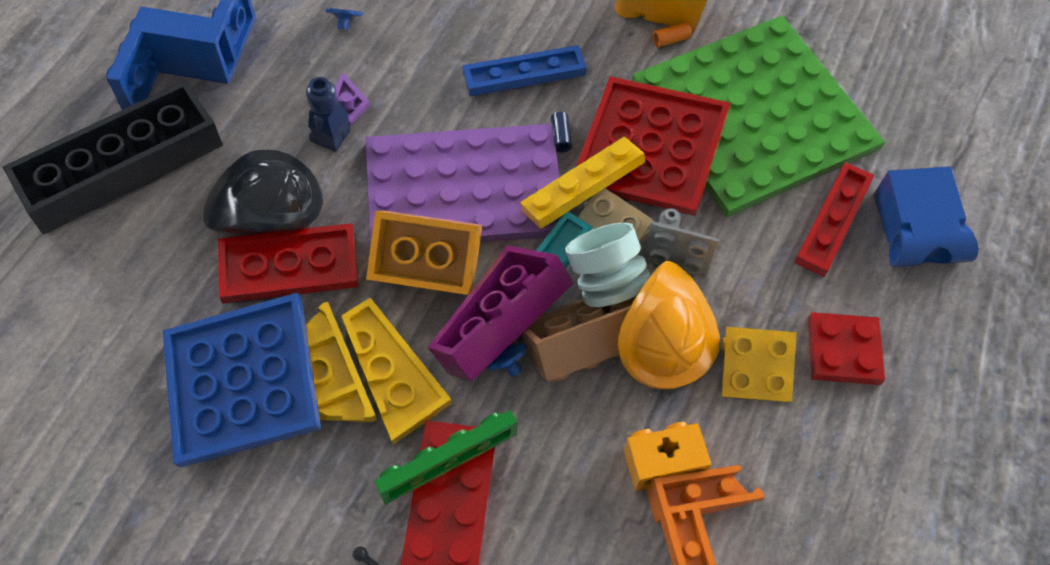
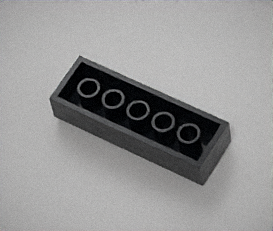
(113, 157)

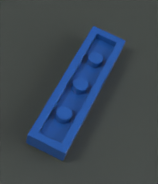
(524, 70)

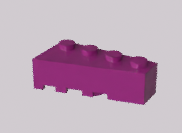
(499, 310)

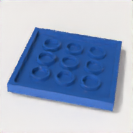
(239, 380)

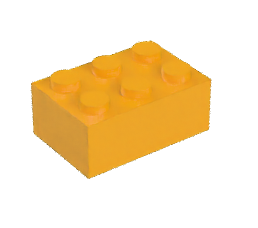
(424, 252)

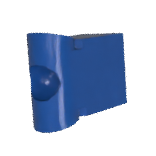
(924, 217)

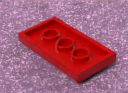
(287, 263)
(451, 509)

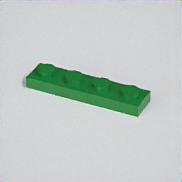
(435, 462)

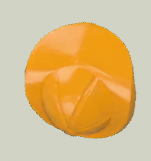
(669, 331)

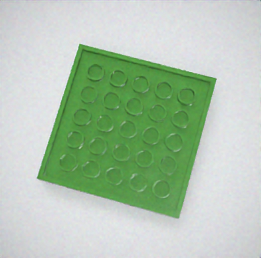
(783, 117)

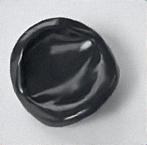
(264, 195)

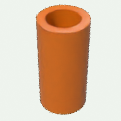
(672, 34)

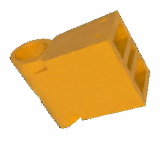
(663, 11)

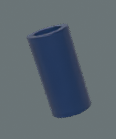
(561, 132)

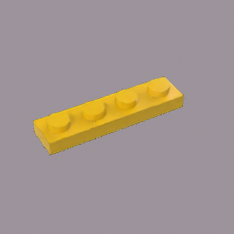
(582, 182)

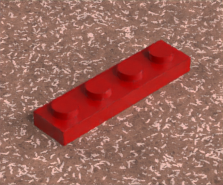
(834, 219)

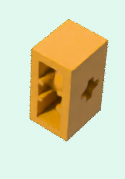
(679, 439)

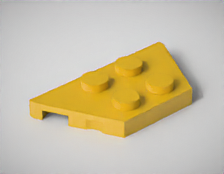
(335, 377)

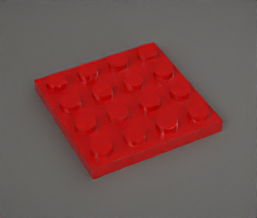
(674, 132)

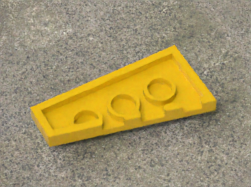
(396, 376)

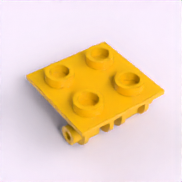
(758, 364)

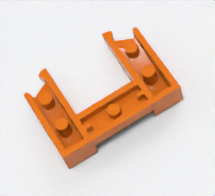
(681, 501)

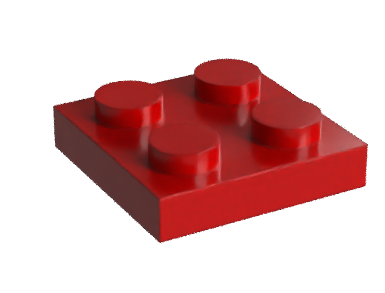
(846, 348)

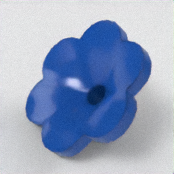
(344, 16)
(508, 359)

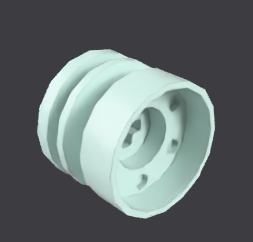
(608, 264)

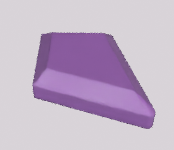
(350, 98)

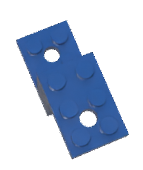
(180, 47)

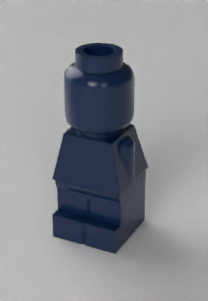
(326, 116)

